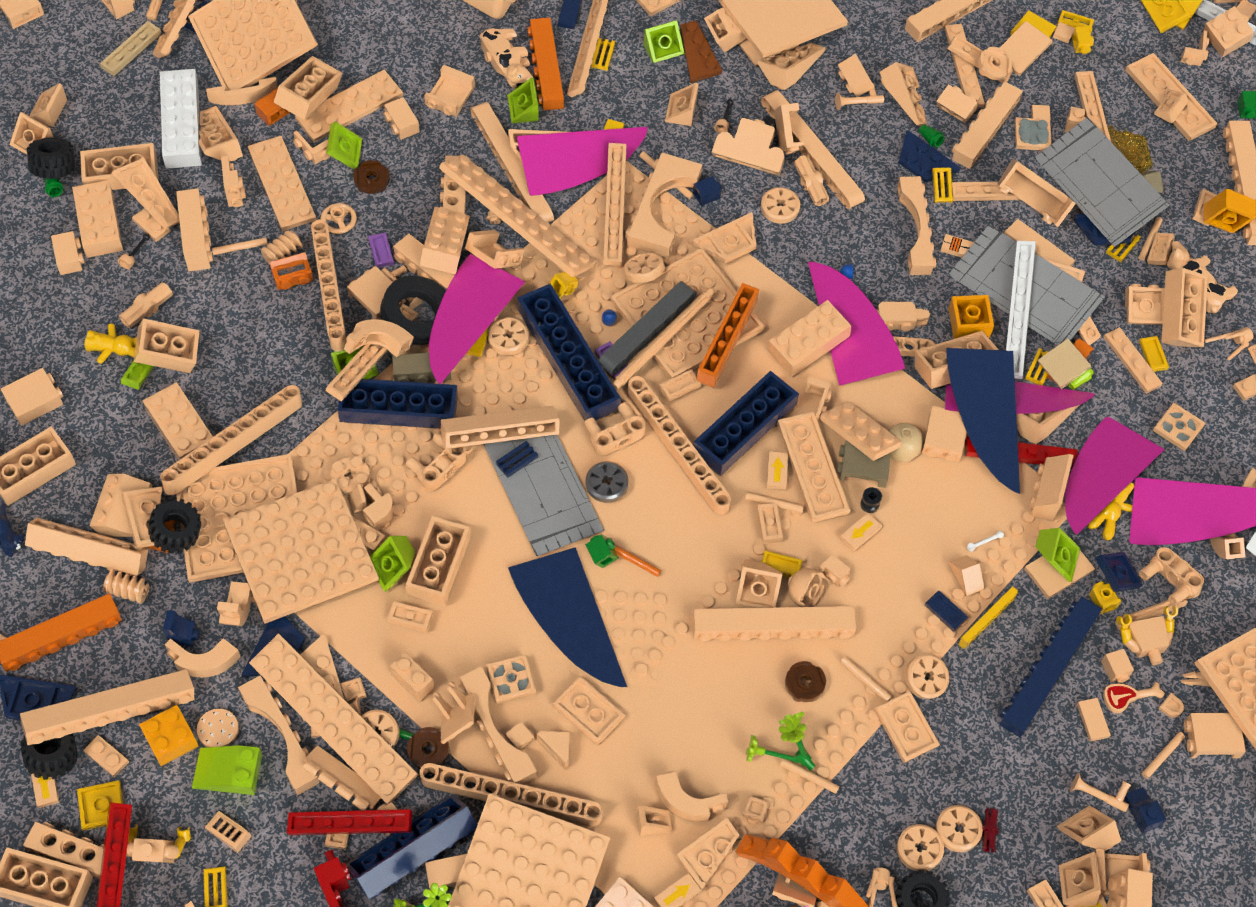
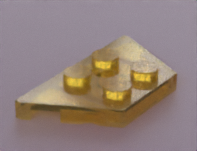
(1133, 148)

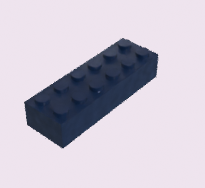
(399, 403)
(745, 422)
(405, 852)

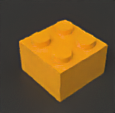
(1229, 211)
(970, 315)
(168, 735)

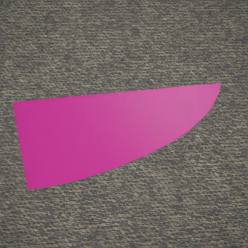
(571, 158)
(466, 311)
(871, 346)
(1034, 398)
(1104, 469)
(1188, 511)

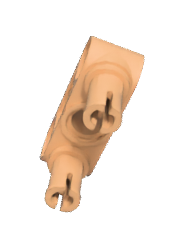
(617, 435)
(441, 467)
(1177, 572)

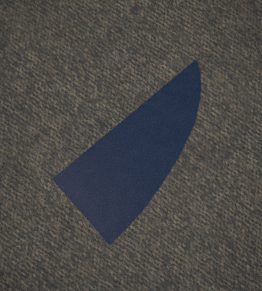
(987, 404)
(567, 612)

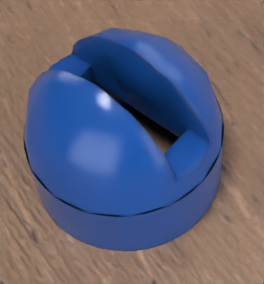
(847, 270)
(609, 317)

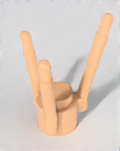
(1240, 336)
(879, 881)

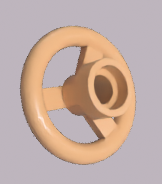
(337, 214)

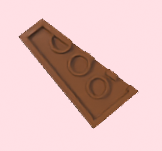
(698, 54)

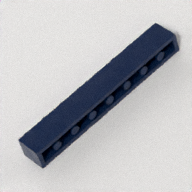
(1049, 668)

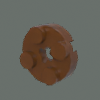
(374, 185)
(810, 672)
(420, 740)

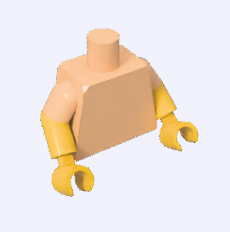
(1148, 636)
(156, 850)

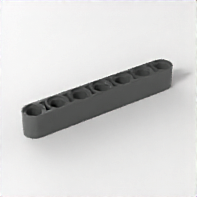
(647, 328)

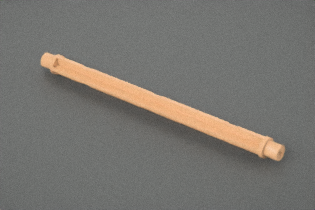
(661, 340)

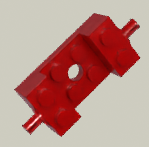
(332, 878)

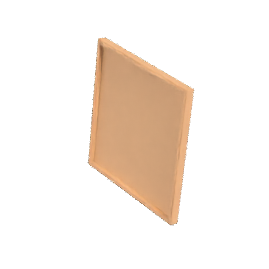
(783, 23)

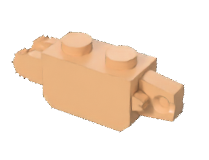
(902, 315)

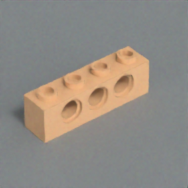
(454, 195)
(41, 834)

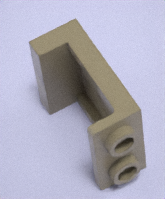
(858, 465)

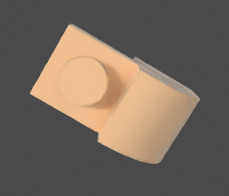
(380, 511)

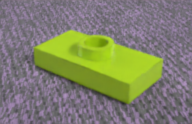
(136, 375)

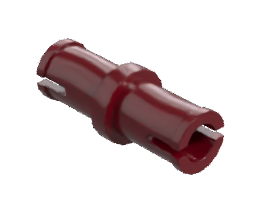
(990, 830)

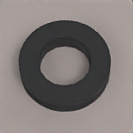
(411, 287)

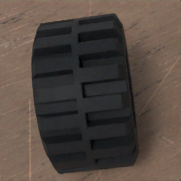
(50, 158)
(178, 512)
(50, 764)
(922, 882)

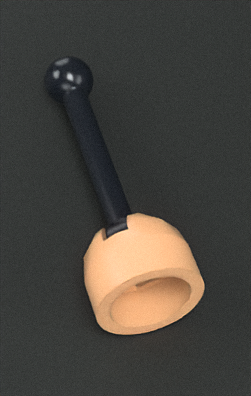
(724, 125)
(127, 260)

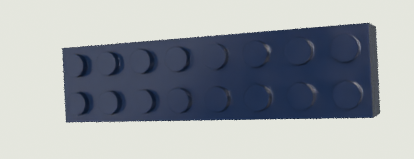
(568, 353)

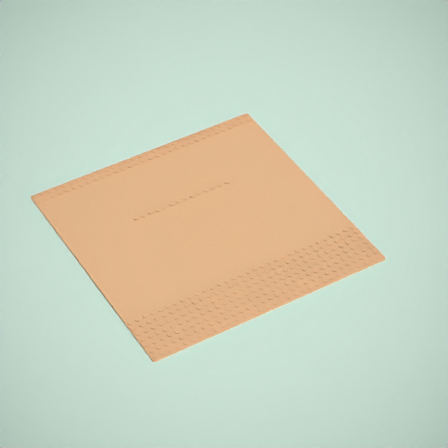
(712, 688)

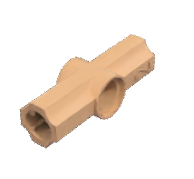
(811, 180)
(145, 305)

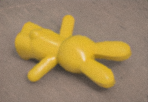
(106, 344)
(1112, 513)

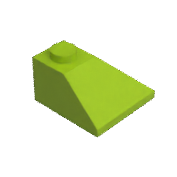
(1058, 551)
(392, 560)

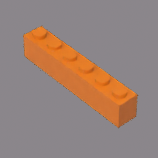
(546, 64)
(727, 335)
(58, 632)

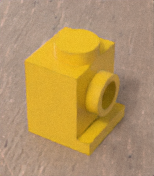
(1082, 39)
(564, 284)
(1107, 603)

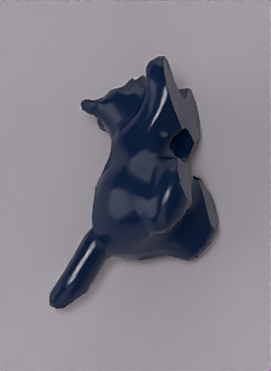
(8, 538)

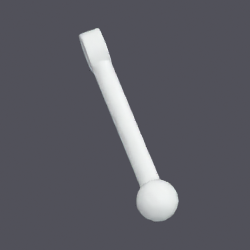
(971, 546)

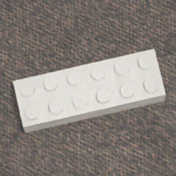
(180, 118)

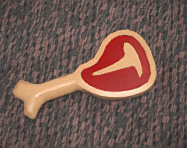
(1120, 695)

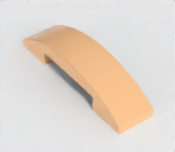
(241, 96)

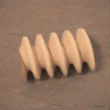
(281, 247)
(125, 587)

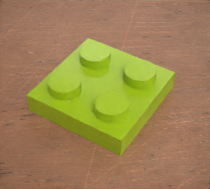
(344, 145)

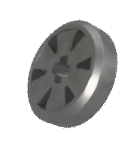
(611, 472)

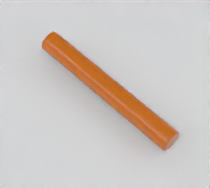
(637, 561)

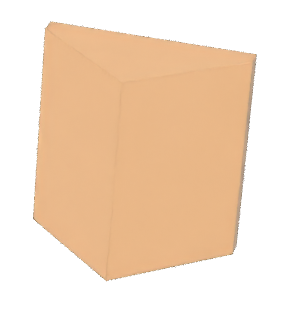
(49, 105)
(682, 105)
(27, 131)
(1080, 881)

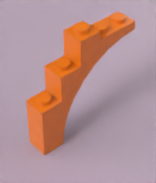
(804, 871)

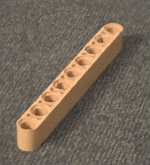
(821, 158)
(513, 166)
(329, 285)
(231, 440)
(681, 452)
(503, 787)

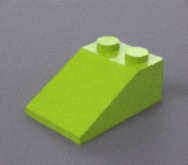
(228, 769)

